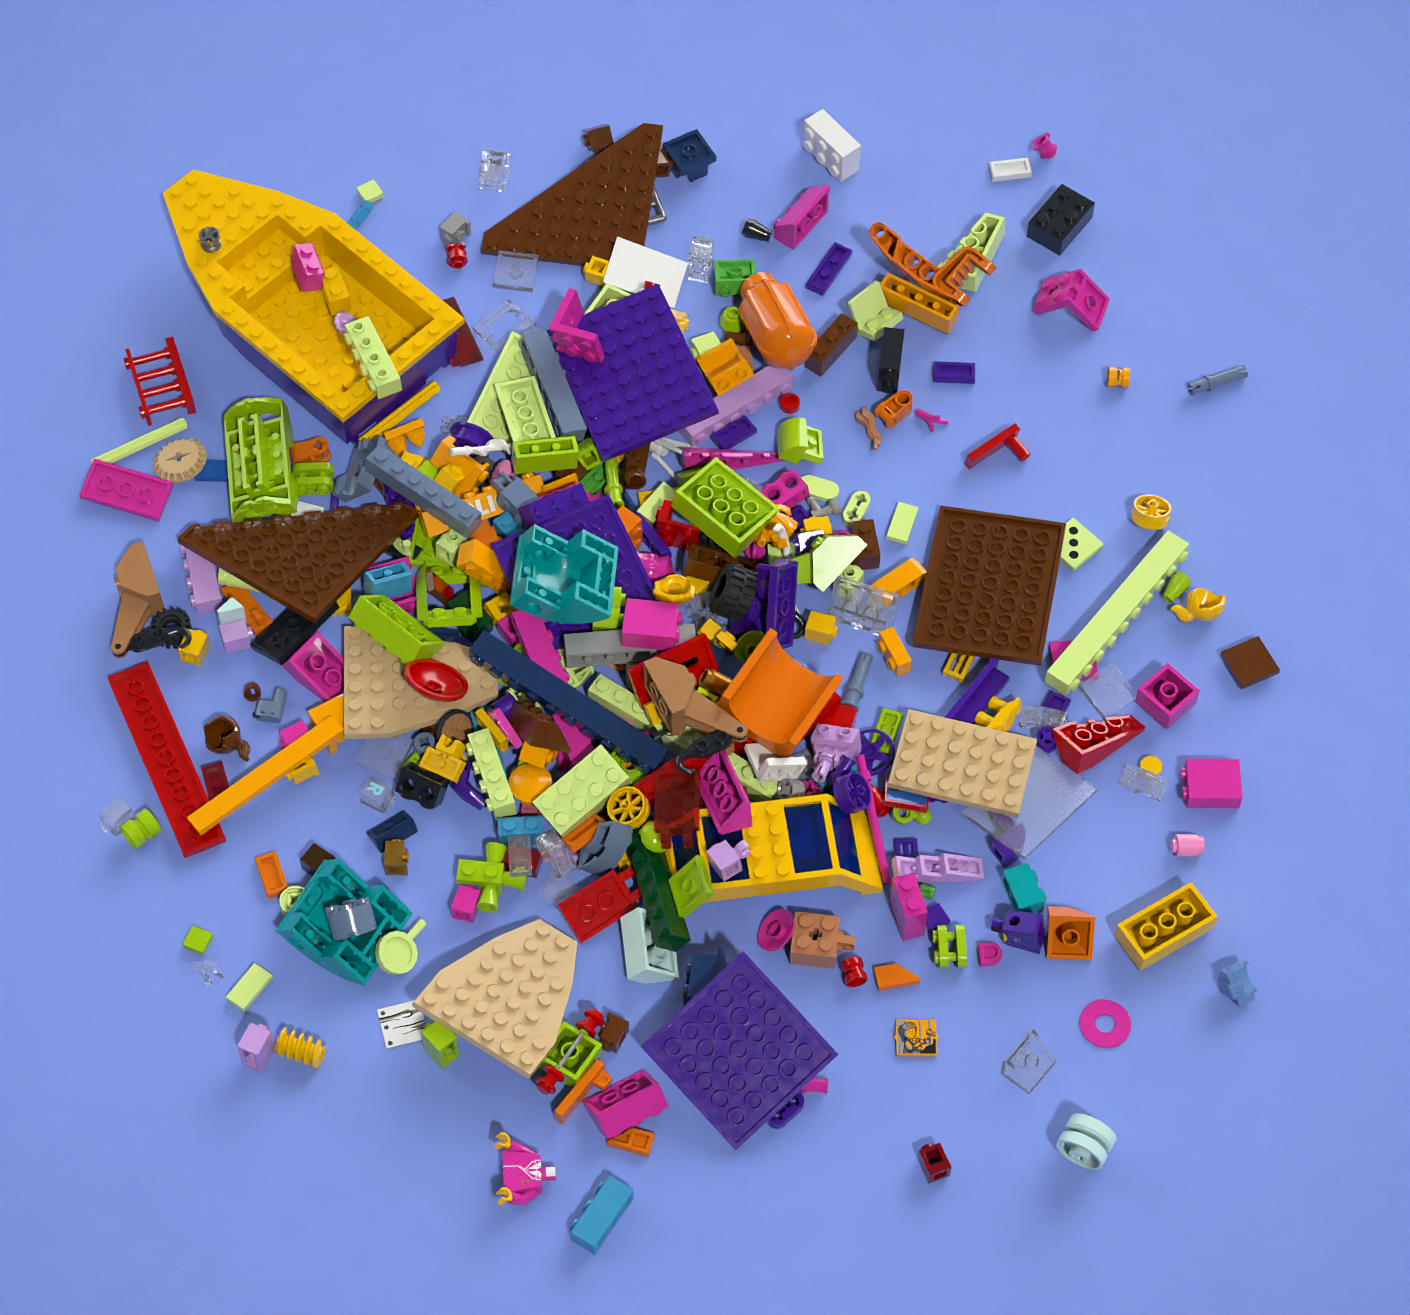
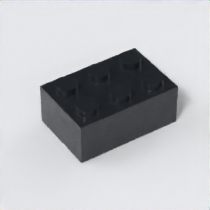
(1060, 219)

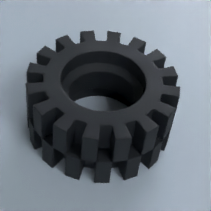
(169, 617)

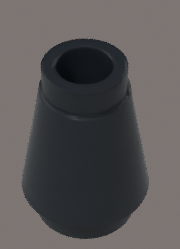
(756, 230)

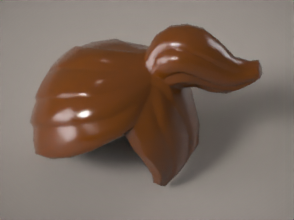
(224, 737)

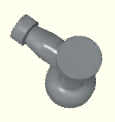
(833, 507)

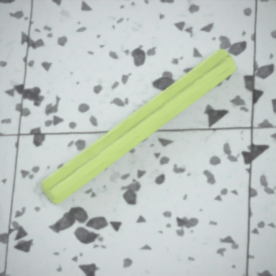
(143, 441)

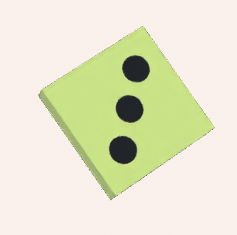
(1078, 545)

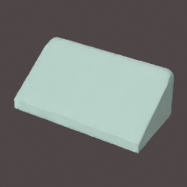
(231, 611)

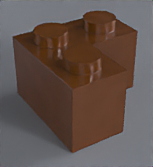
(870, 555)

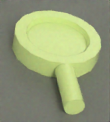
(397, 951)

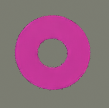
(1102, 1039)

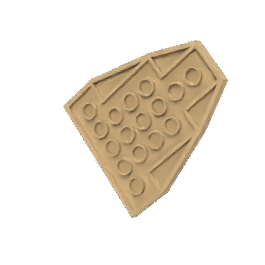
(383, 703)
(507, 995)

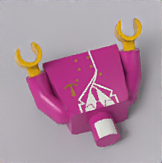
(521, 1172)

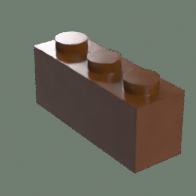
(832, 344)

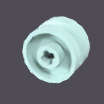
(1086, 1141)

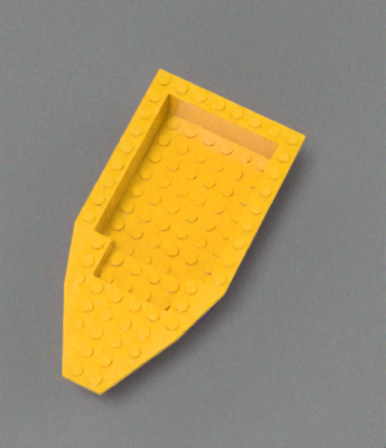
(291, 330)

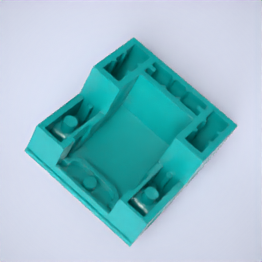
(563, 577)
(309, 929)

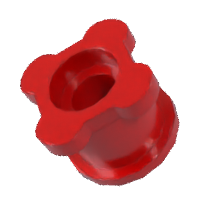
(457, 255)

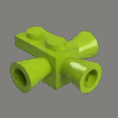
(489, 876)

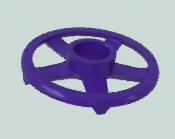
(872, 751)

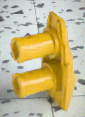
(1004, 718)

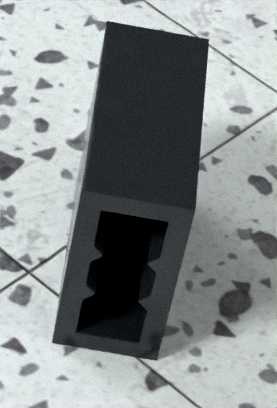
(890, 360)

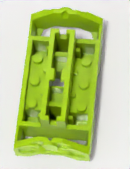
(266, 484)

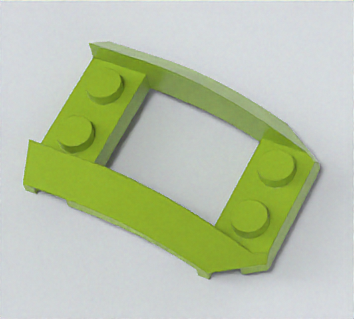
(444, 618)

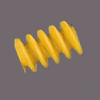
(300, 1049)

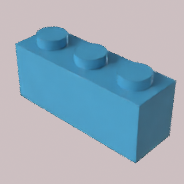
(601, 1214)

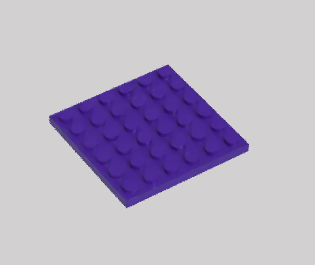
(603, 521)
(739, 1050)

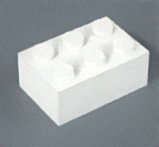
(831, 145)

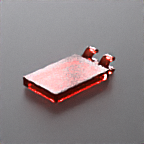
(677, 806)

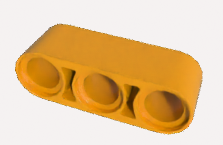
(903, 578)

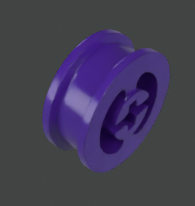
(470, 435)

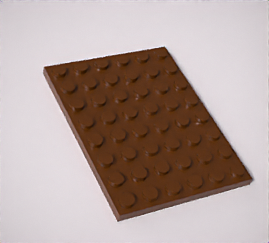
(990, 585)

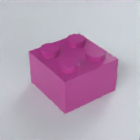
(1167, 695)

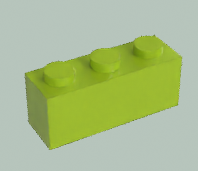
(545, 455)

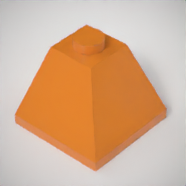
(1069, 934)

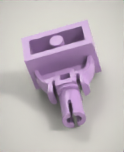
(830, 746)

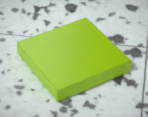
(691, 886)

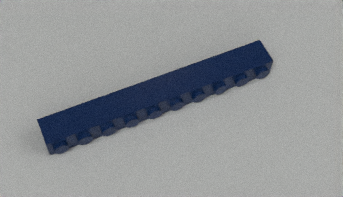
(568, 703)

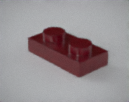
(215, 779)

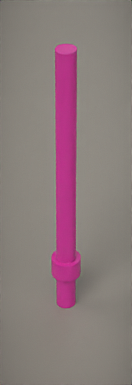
(874, 824)

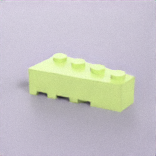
(985, 238)

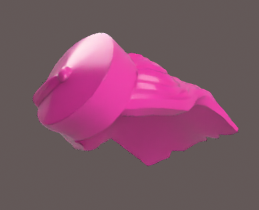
(656, 566)

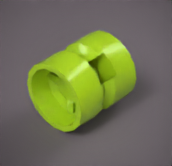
(141, 828)

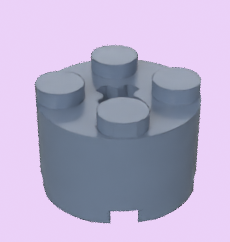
(351, 918)

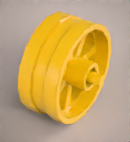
(1151, 512)
(627, 807)

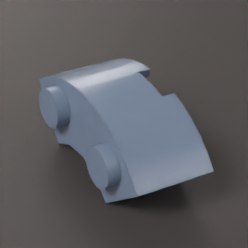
(605, 847)

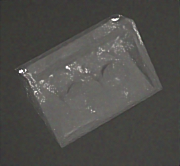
(862, 605)

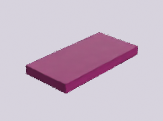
(126, 490)

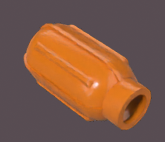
(776, 321)

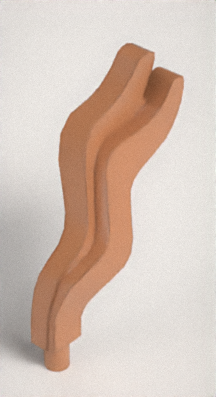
(868, 420)

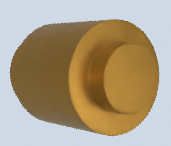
(714, 681)

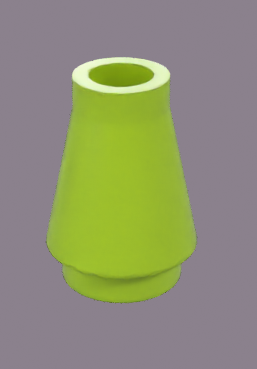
(1177, 585)

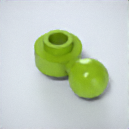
(920, 817)

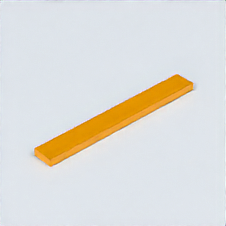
(265, 775)

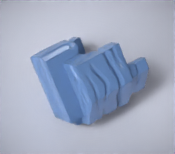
(1236, 983)

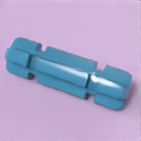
(360, 214)

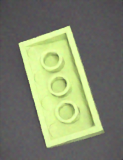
(524, 409)

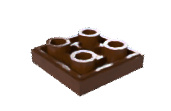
(1250, 662)

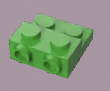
(731, 275)

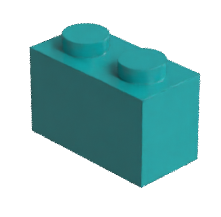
(1023, 889)

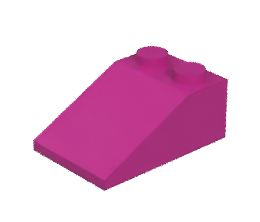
(317, 667)

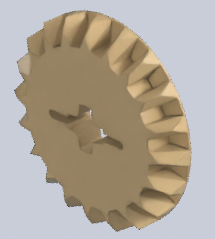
(191, 463)

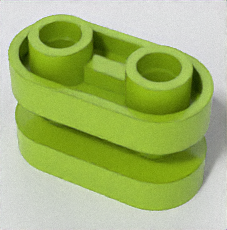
(314, 478)
(941, 955)

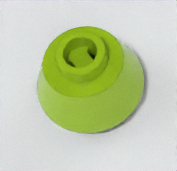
(731, 320)

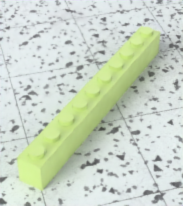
(1117, 613)
(625, 705)

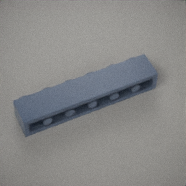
(552, 383)
(423, 491)

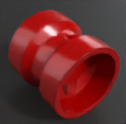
(854, 972)

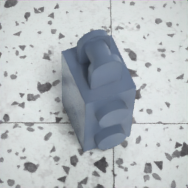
(513, 496)

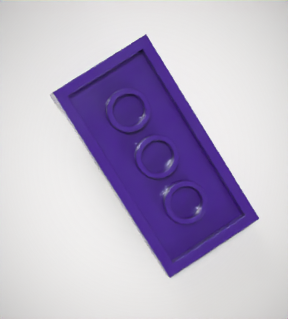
(781, 596)

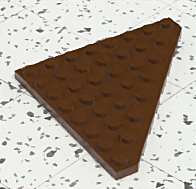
(587, 207)
(305, 557)

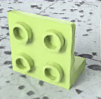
(872, 312)

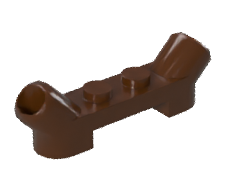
(633, 470)

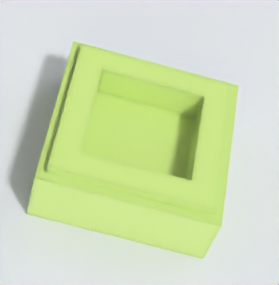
(370, 191)

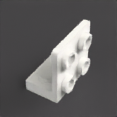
(772, 768)

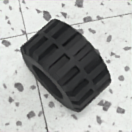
(733, 592)

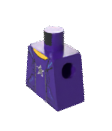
(1021, 930)

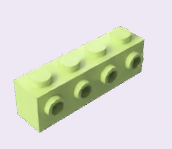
(373, 357)
(492, 775)

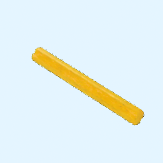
(402, 411)

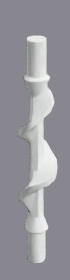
(491, 445)

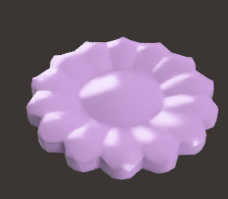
(341, 319)

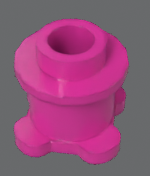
(1045, 146)

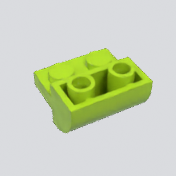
(799, 442)

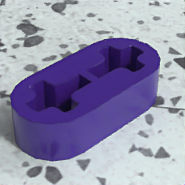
(788, 1113)

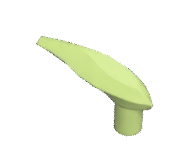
(403, 546)

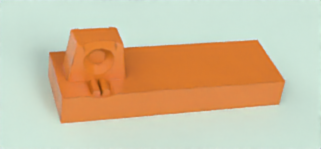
(254, 613)
(596, 1077)

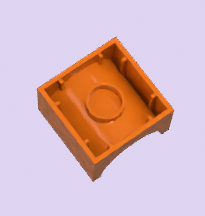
(777, 697)

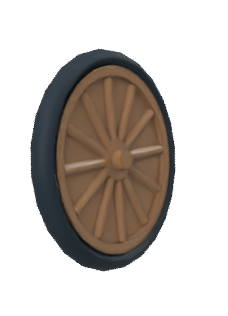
(455, 726)

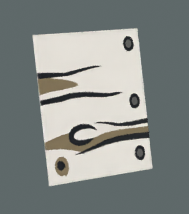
(401, 1024)

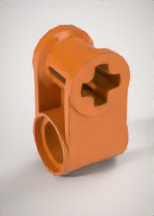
(892, 410)
(309, 451)

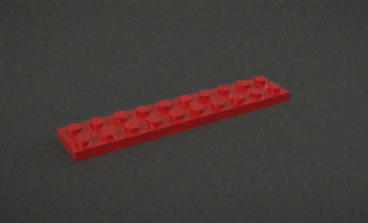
(164, 755)

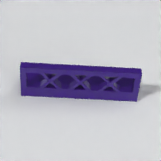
(977, 696)

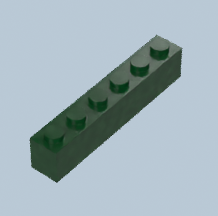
(652, 876)

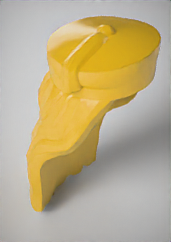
(674, 589)

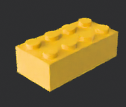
(1165, 926)

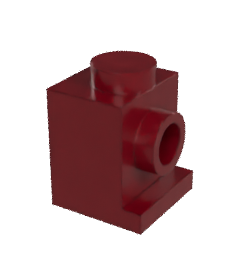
(934, 1153)

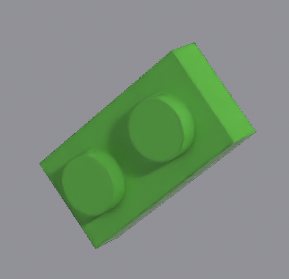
(595, 480)

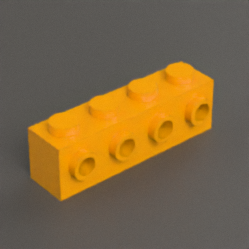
(919, 303)

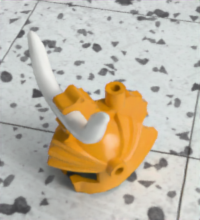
(779, 531)

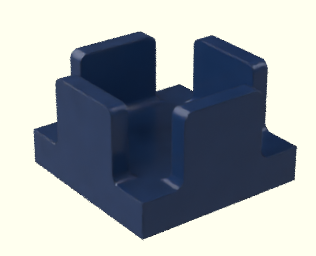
(690, 155)

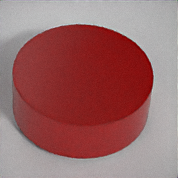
(789, 403)

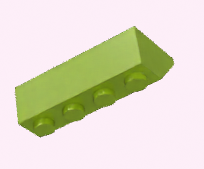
(394, 628)

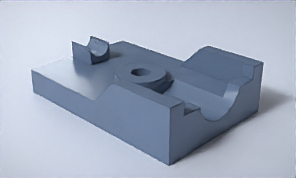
(356, 480)

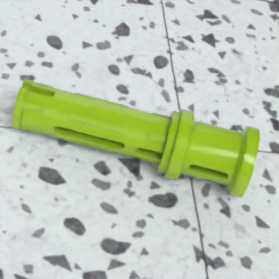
(613, 486)

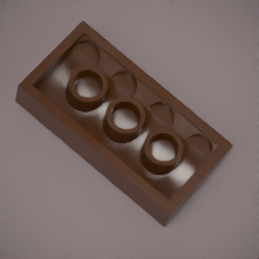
(707, 562)

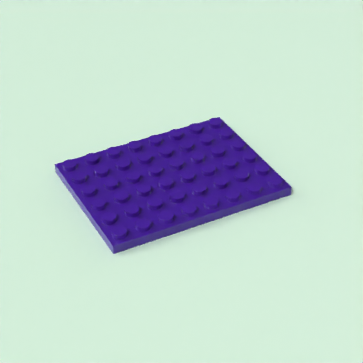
(645, 380)

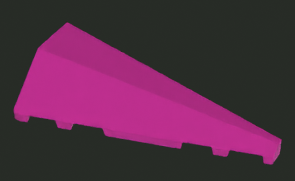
(732, 458)

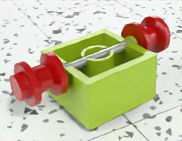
(572, 1054)

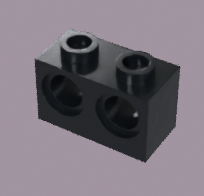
(422, 781)

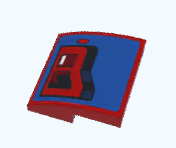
(903, 799)

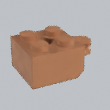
(818, 940)

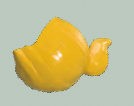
(1201, 606)

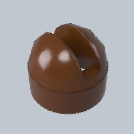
(248, 694)

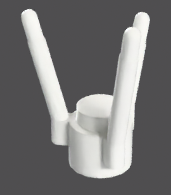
(662, 447)

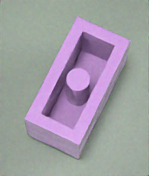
(256, 1047)

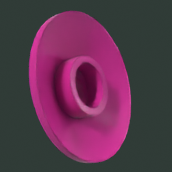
(776, 930)

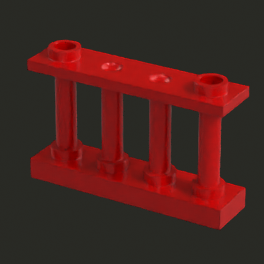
(174, 368)

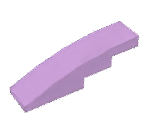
(939, 869)

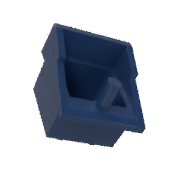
(701, 972)

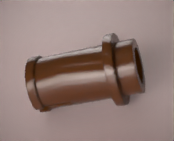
(739, 338)

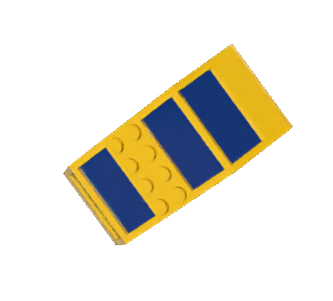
(792, 849)

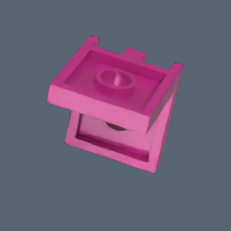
(1073, 291)
(569, 338)

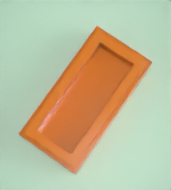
(582, 834)
(271, 874)

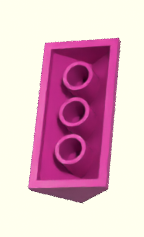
(724, 795)

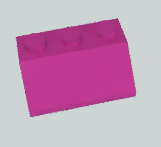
(802, 216)
(625, 1104)

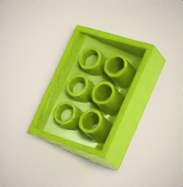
(724, 507)

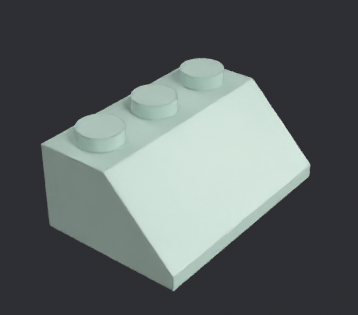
(643, 959)

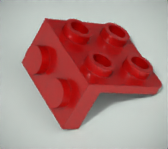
(674, 532)

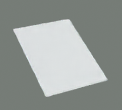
(635, 264)

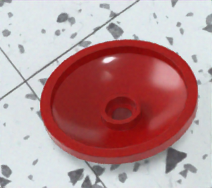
(435, 680)

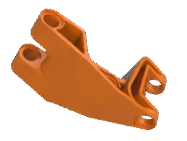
(945, 279)

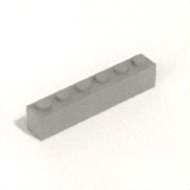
(606, 648)

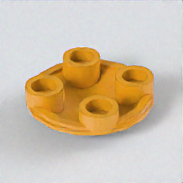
(529, 782)

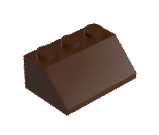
(536, 727)

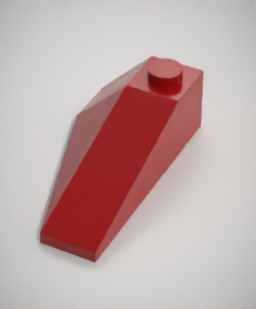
(1091, 742)

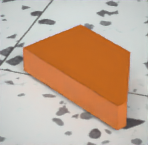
(894, 976)
(633, 1141)

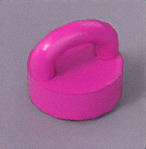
(755, 552)

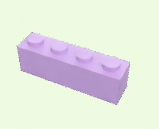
(202, 581)

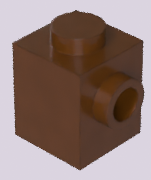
(597, 137)

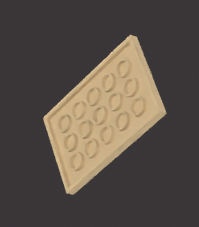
(962, 763)

